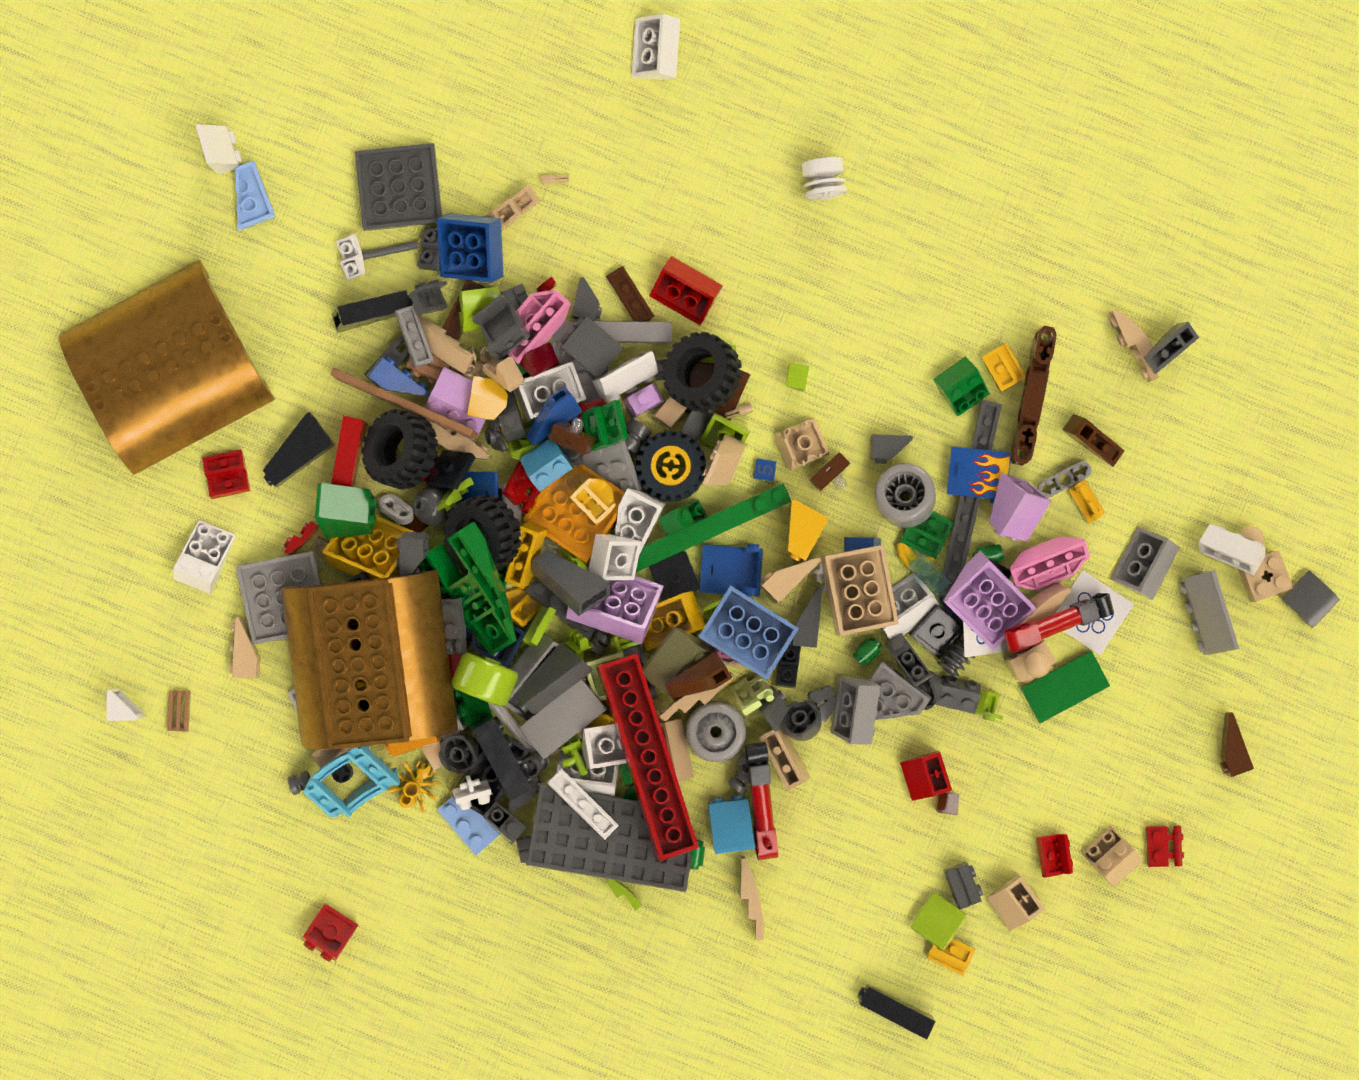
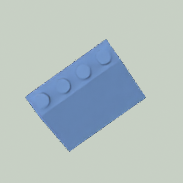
(748, 632)

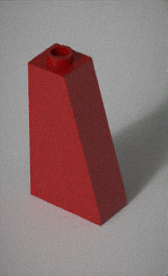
(349, 451)

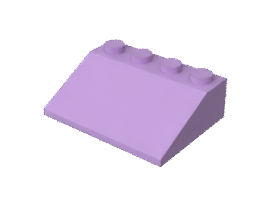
(987, 600)
(625, 611)

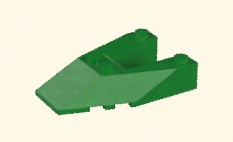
(481, 590)

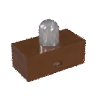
(572, 436)
(831, 473)

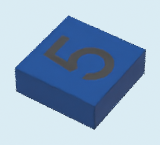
(765, 470)

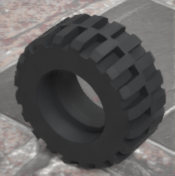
(682, 360)
(417, 452)
(497, 521)

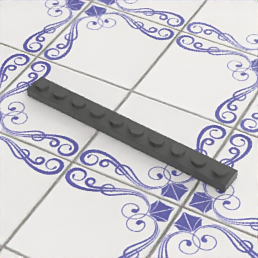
(968, 506)

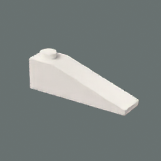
(637, 515)

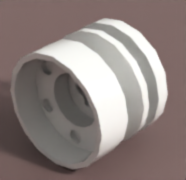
(823, 176)

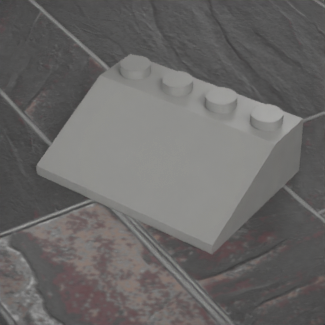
(1208, 613)

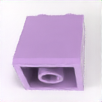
(1017, 508)

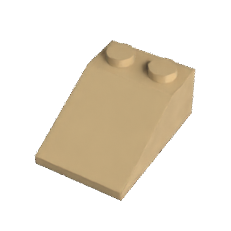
(784, 580)

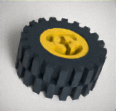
(667, 488)

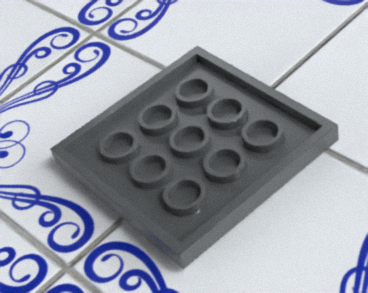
(398, 186)

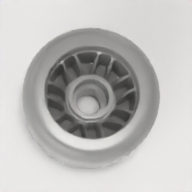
(900, 481)
(710, 715)

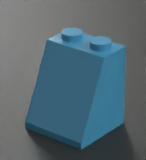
(546, 464)
(731, 824)

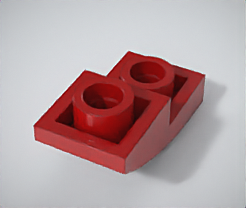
(295, 543)

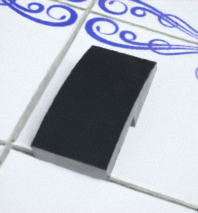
(788, 667)

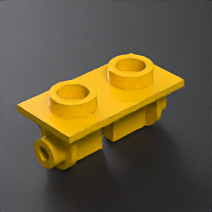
(1086, 501)

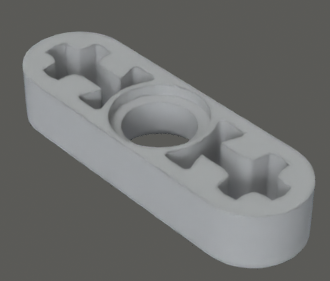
(1079, 477)

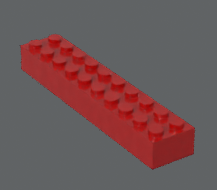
(647, 757)

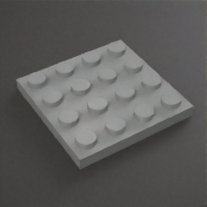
(261, 591)

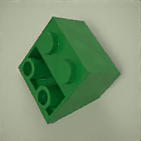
(961, 386)

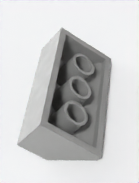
(527, 665)

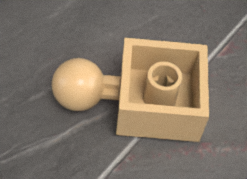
(1273, 565)
(1031, 662)

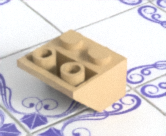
(723, 461)
(1112, 856)
(1015, 903)

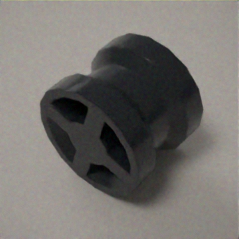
(341, 775)

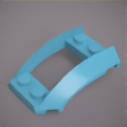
(369, 763)

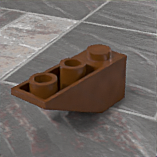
(701, 677)

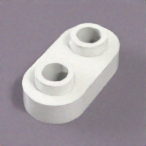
(396, 509)

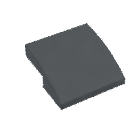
(1310, 599)

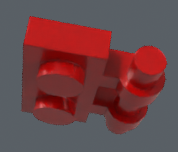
(517, 487)
(1157, 846)

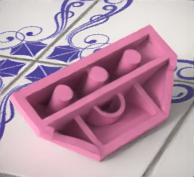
(542, 317)
(1049, 562)

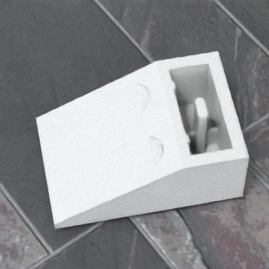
(203, 557)

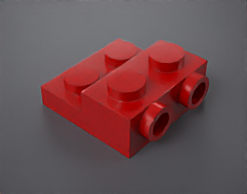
(329, 933)

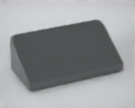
(696, 424)

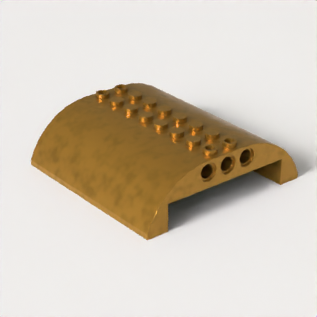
(163, 368)

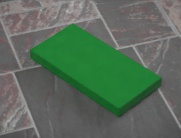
(1065, 686)

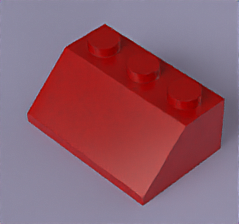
(685, 290)

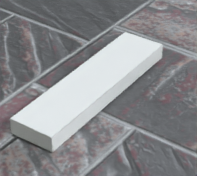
(582, 803)

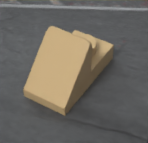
(504, 372)

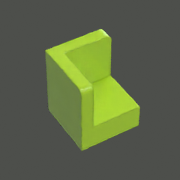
(797, 376)

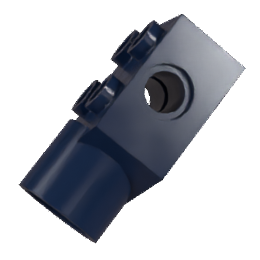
(505, 655)

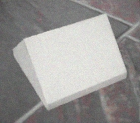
(121, 707)

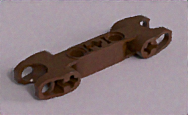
(1033, 395)

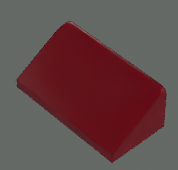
(539, 360)

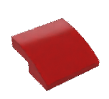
(226, 474)

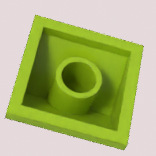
(718, 428)

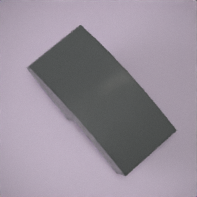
(430, 255)

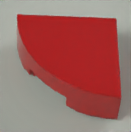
(547, 285)

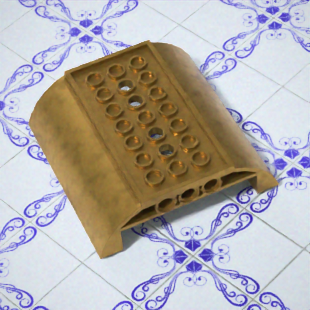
(398, 659)

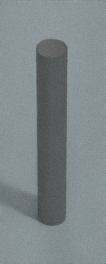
(390, 250)

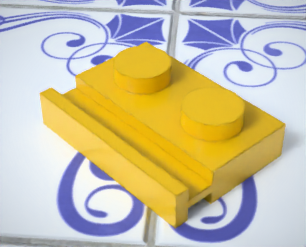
(1003, 367)
(954, 956)

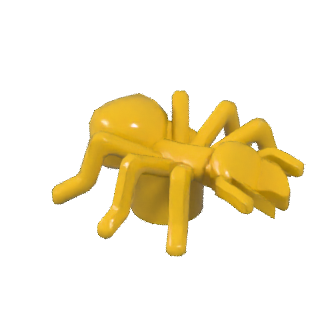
(413, 788)

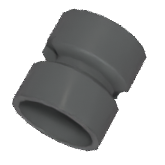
(636, 434)

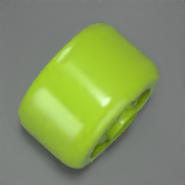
(484, 679)

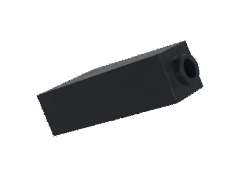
(369, 310)
(300, 449)
(896, 1011)

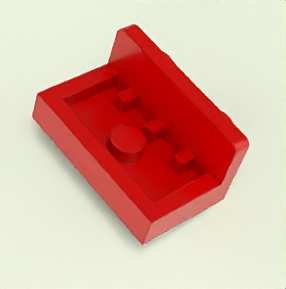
(1054, 855)

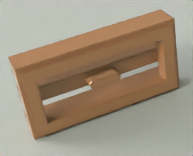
(178, 711)

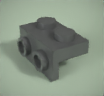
(428, 297)
(959, 694)

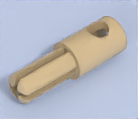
(550, 179)
(740, 411)

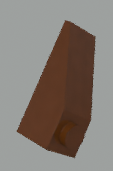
(1093, 439)
(1233, 749)

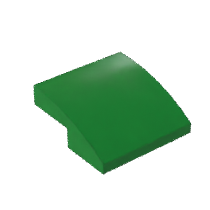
(605, 425)
(929, 535)

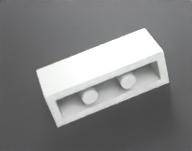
(1232, 549)

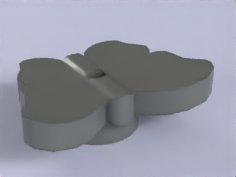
(493, 436)
(823, 700)

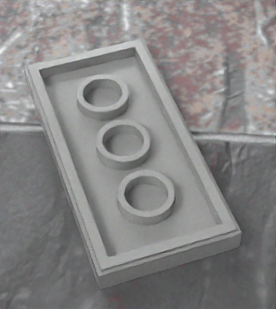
(562, 718)

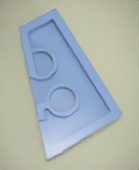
(252, 198)
(468, 825)

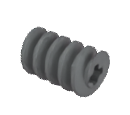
(956, 659)

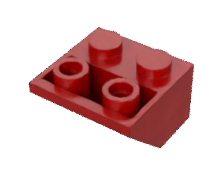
(926, 776)

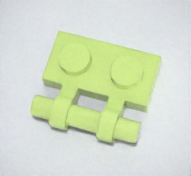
(745, 695)

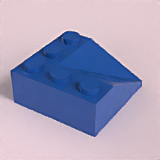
(470, 247)

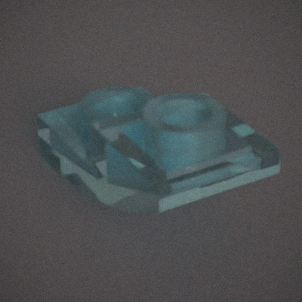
(929, 574)

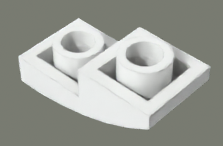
(352, 257)

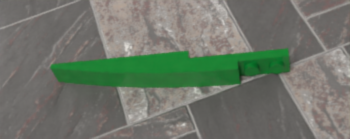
(712, 526)

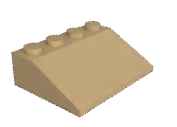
(859, 590)

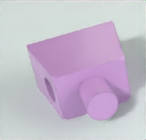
(644, 400)

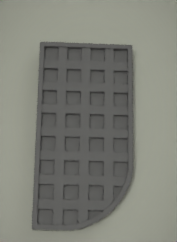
(569, 844)

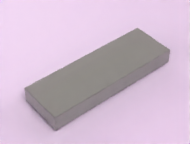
(414, 336)

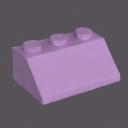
(451, 399)

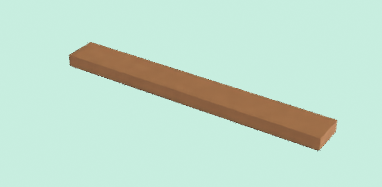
(404, 404)

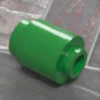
(991, 551)
(867, 651)
(697, 856)

